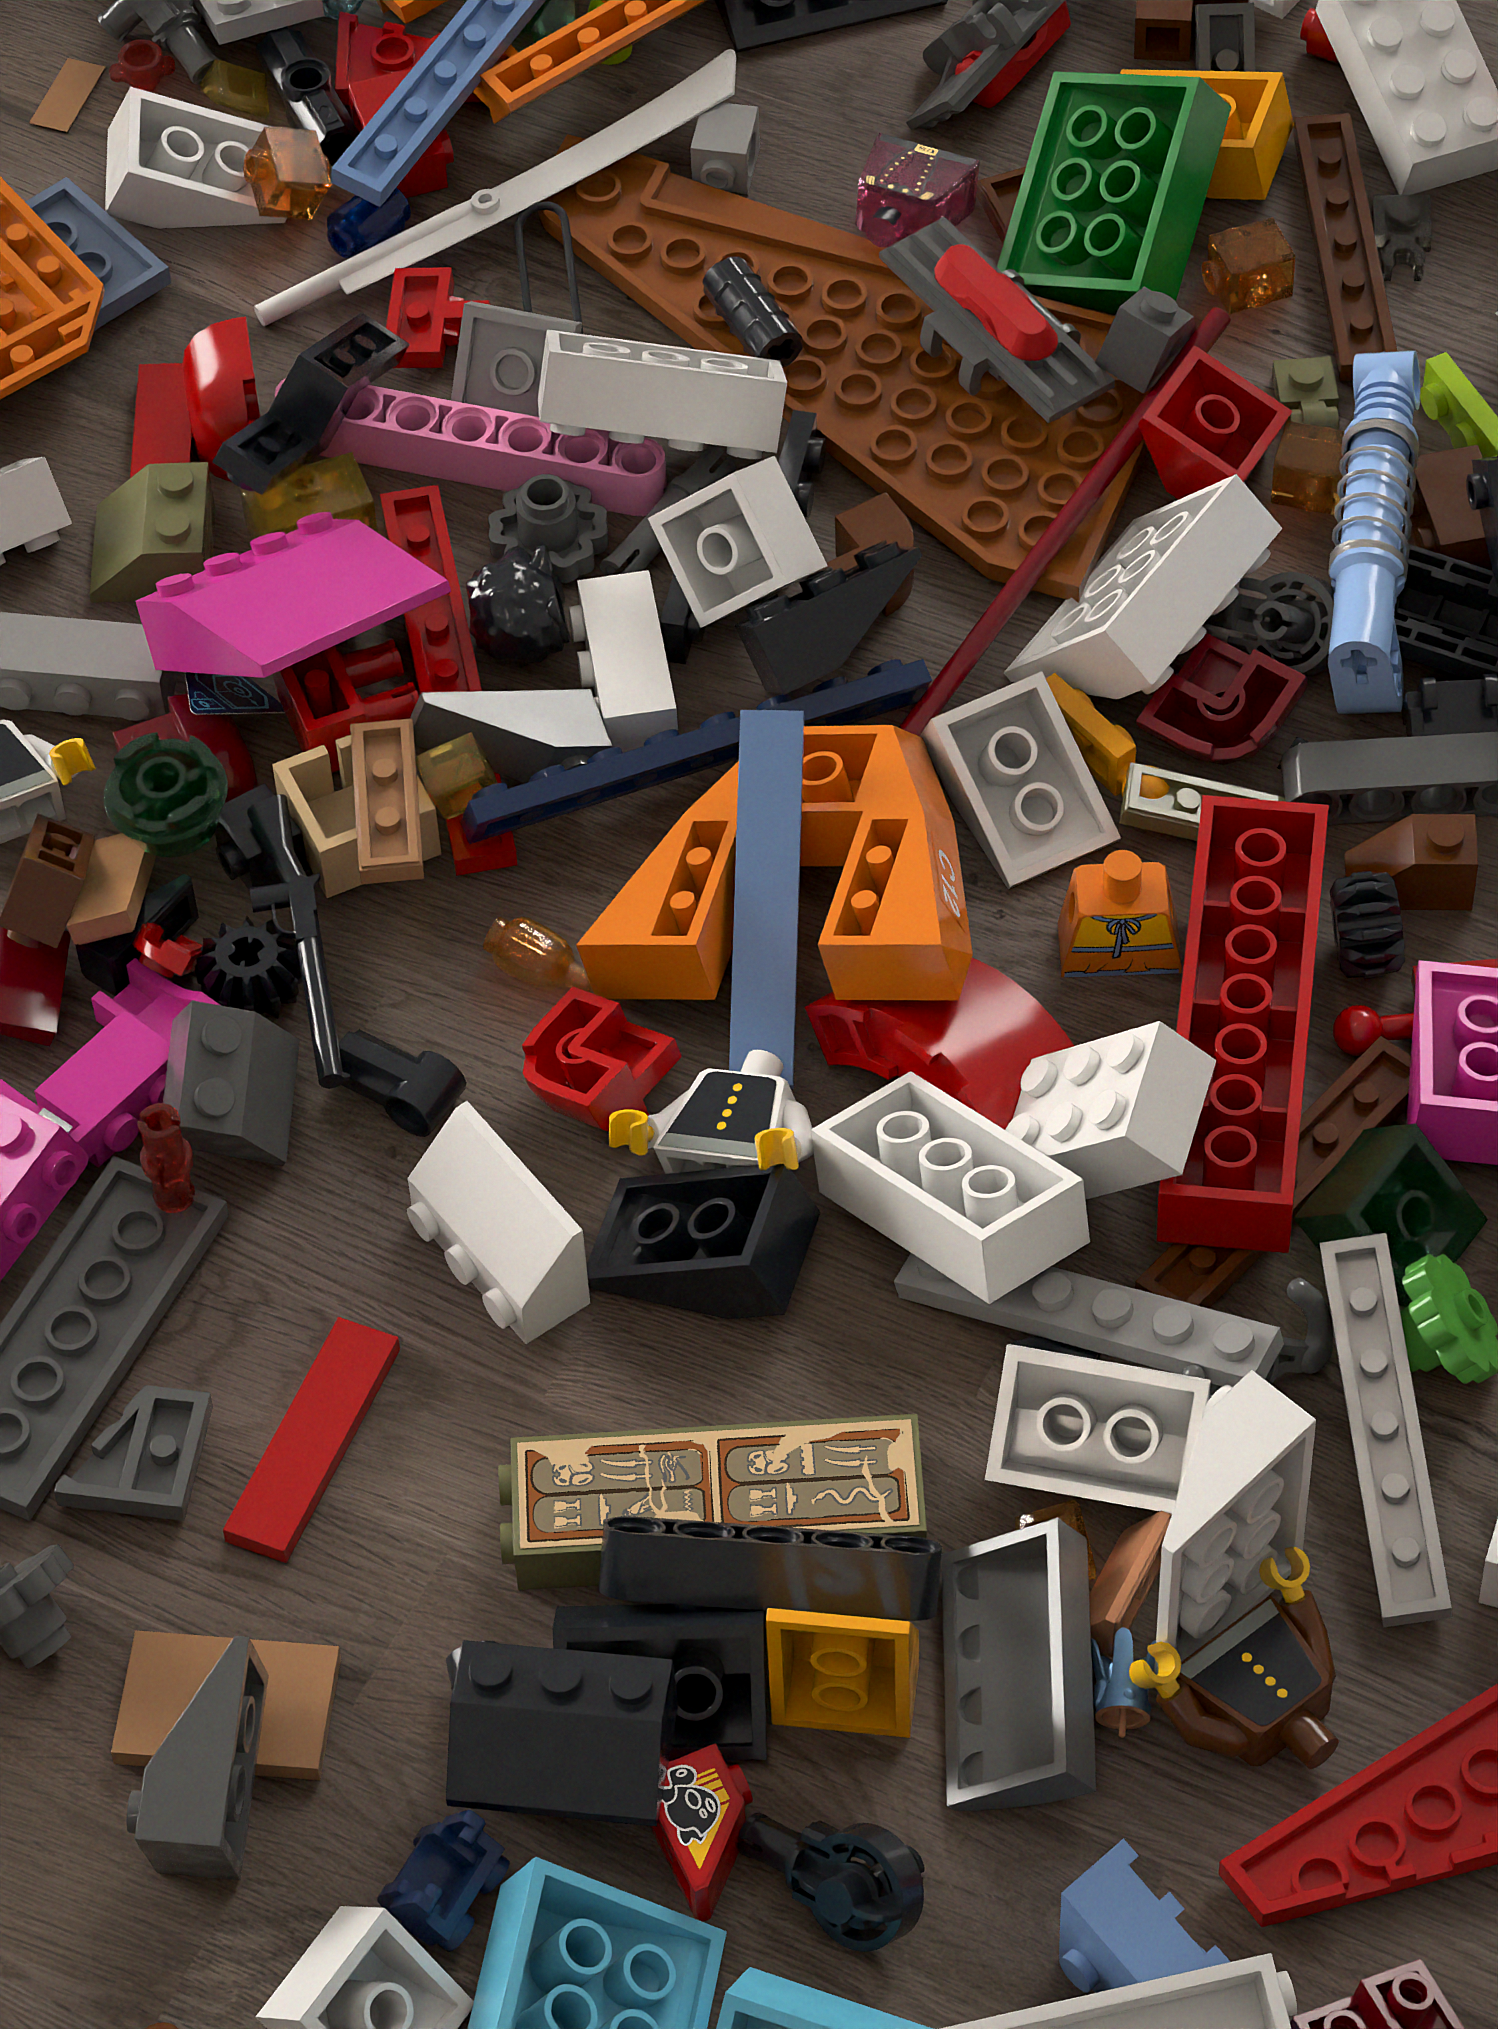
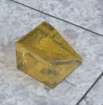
(455, 773)

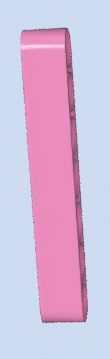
(495, 448)

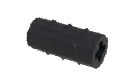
(751, 311)

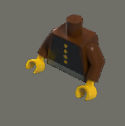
(1256, 1681)

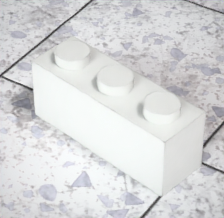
(624, 657)

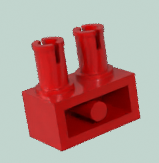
(323, 699)

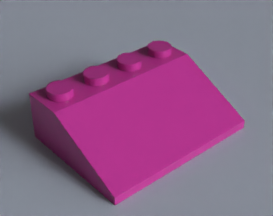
(283, 599)
(1456, 1060)

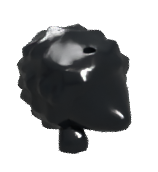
(518, 608)

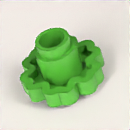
(1448, 1322)

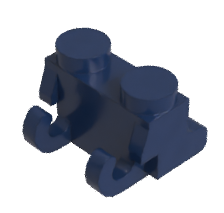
(443, 1878)

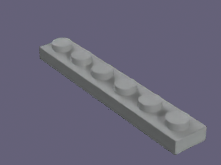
(1109, 1321)
(1385, 1431)

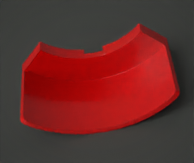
(961, 1046)

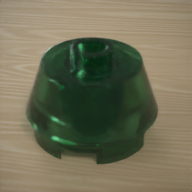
(166, 794)

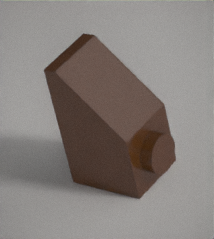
(1427, 857)

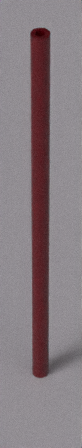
(1051, 541)

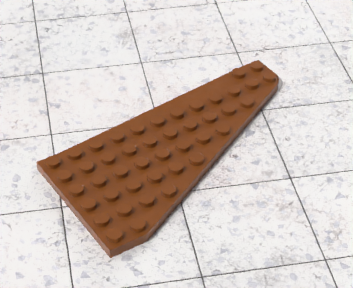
(963, 466)

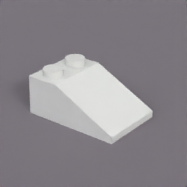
(179, 165)
(1020, 780)

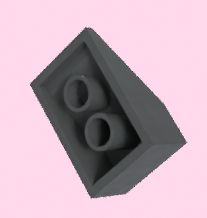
(203, 1774)

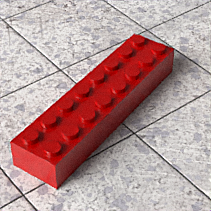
(1251, 1012)

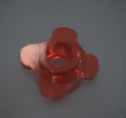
(141, 65)

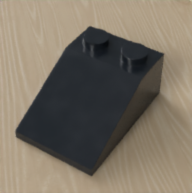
(706, 1240)

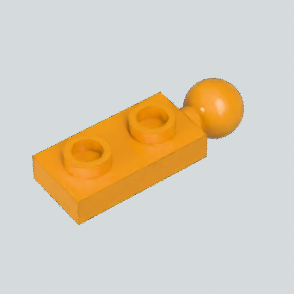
(1104, 746)

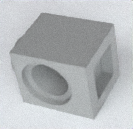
(726, 147)

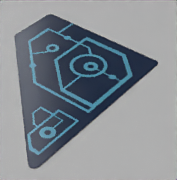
(228, 695)

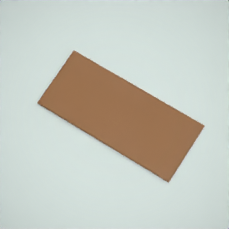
(67, 95)

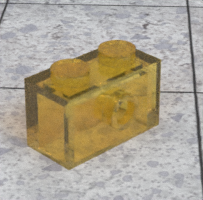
(323, 486)

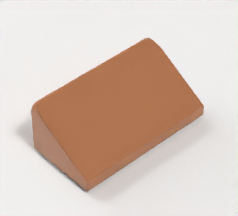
(1126, 1579)

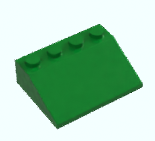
(1114, 187)

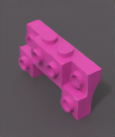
(119, 1068)

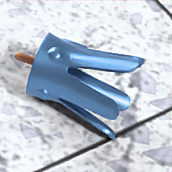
(1117, 1698)

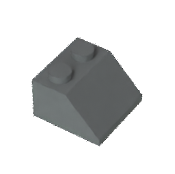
(232, 1081)

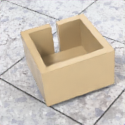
(330, 816)

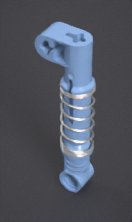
(1367, 563)

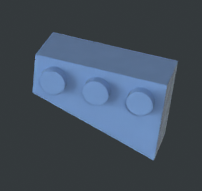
(1121, 1932)

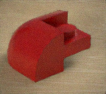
(219, 387)
(593, 1060)

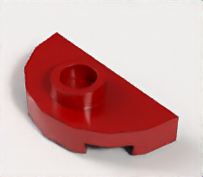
(166, 956)

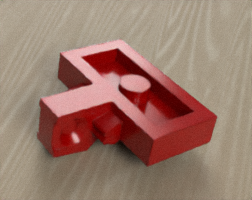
(425, 314)

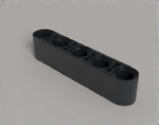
(770, 1568)

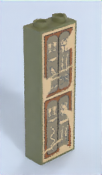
(780, 1474)

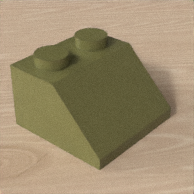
(152, 530)

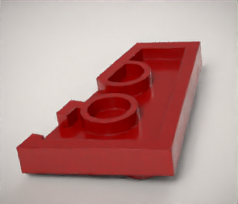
(375, 51)

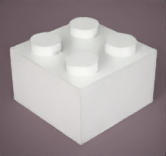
(737, 541)

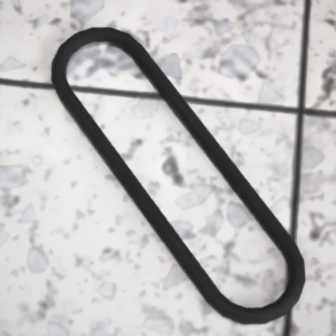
(518, 233)

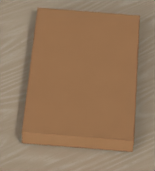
(170, 1669)

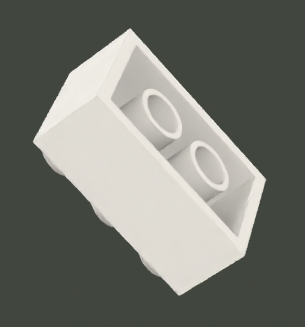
(1116, 1107)

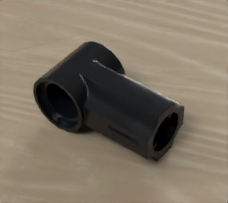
(409, 1087)

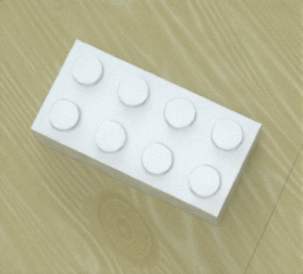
(1417, 87)
(661, 393)
(950, 1186)

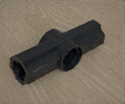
(306, 90)

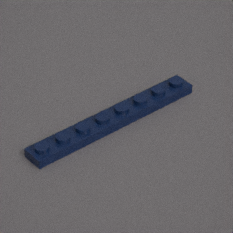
(674, 756)

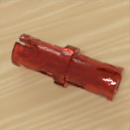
(166, 1157)

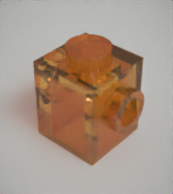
(287, 172)
(1249, 266)
(1308, 468)

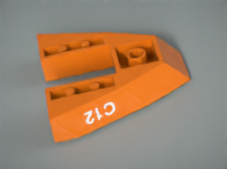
(896, 912)

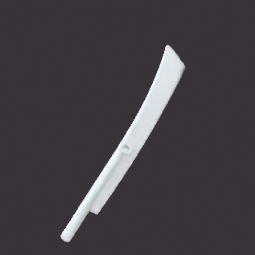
(489, 206)

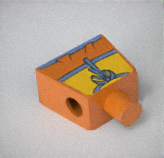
(1119, 920)

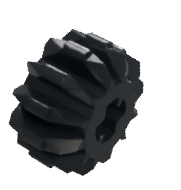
(1367, 925)
(250, 968)

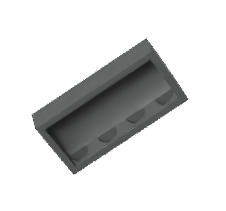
(1018, 1670)

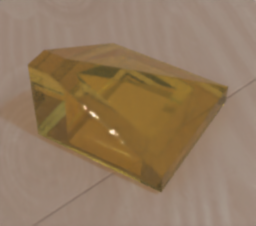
(236, 88)

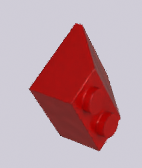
(1208, 425)

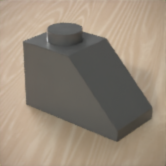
(1224, 37)
(1145, 338)

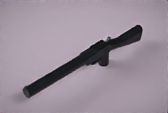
(273, 827)

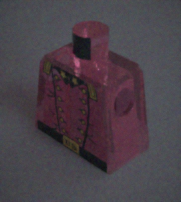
(911, 188)

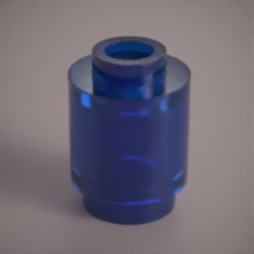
(362, 224)

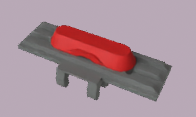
(988, 54)
(994, 323)

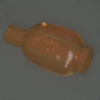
(534, 954)

